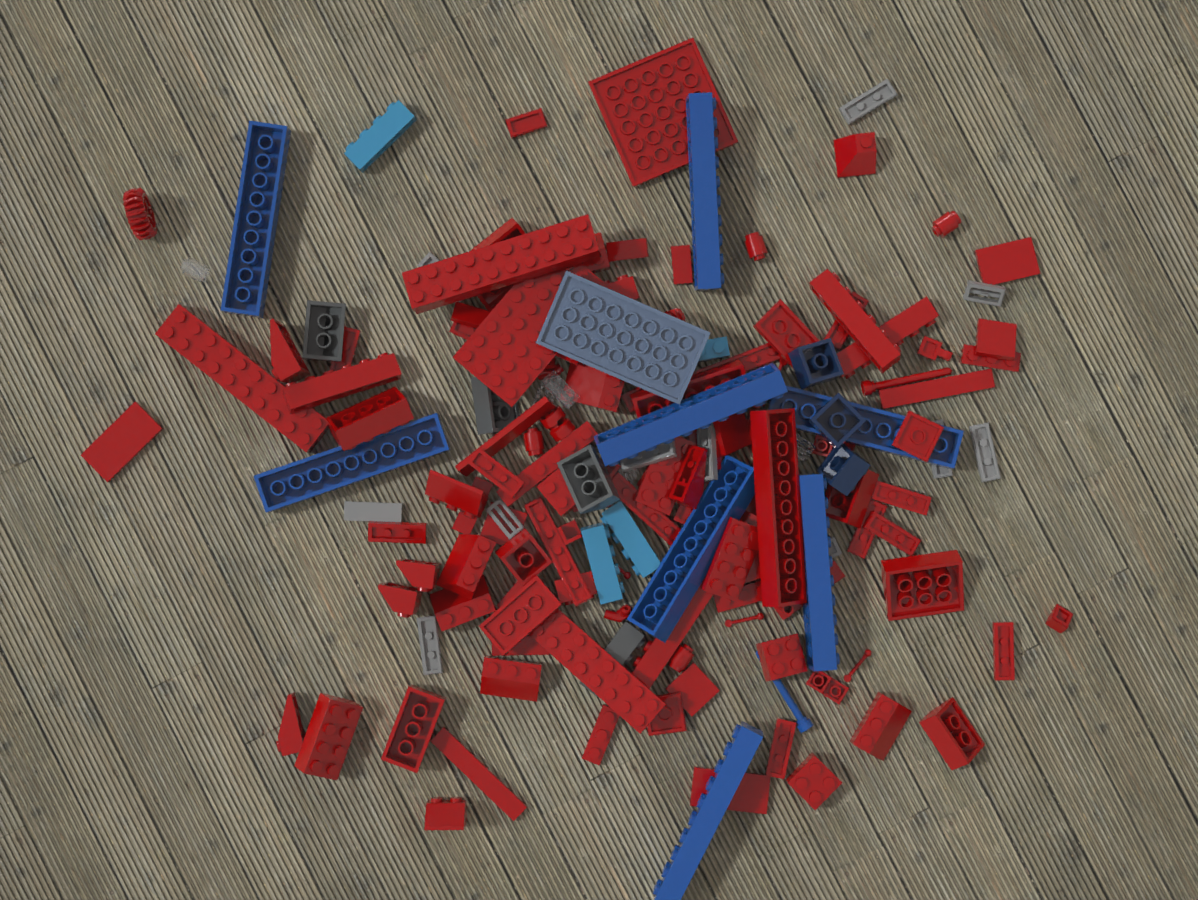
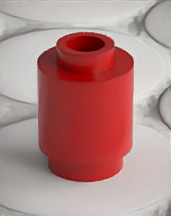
(946, 224)
(755, 246)
(533, 442)
(681, 657)

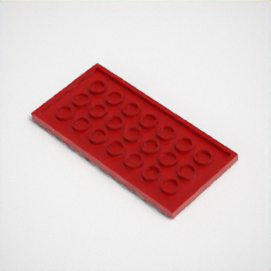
(504, 345)

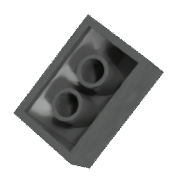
(324, 331)
(490, 410)
(588, 480)

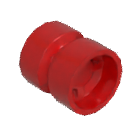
(557, 423)

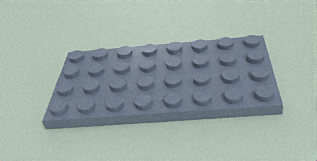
(623, 337)

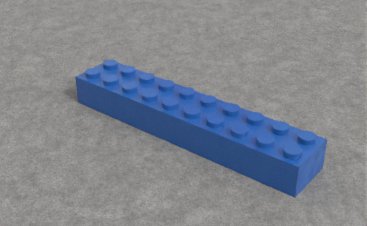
(703, 191)
(256, 219)
(691, 414)
(875, 433)
(341, 468)
(693, 550)
(818, 611)
(709, 814)

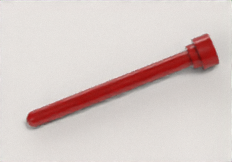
(869, 387)

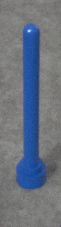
(802, 721)

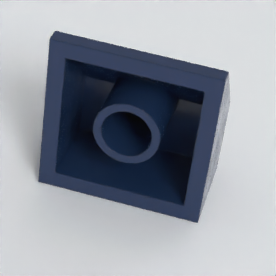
(843, 469)

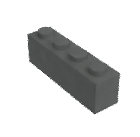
(623, 644)

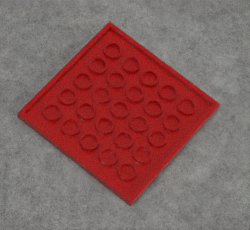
(647, 110)

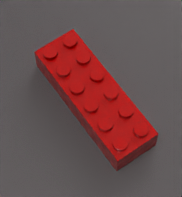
(647, 402)

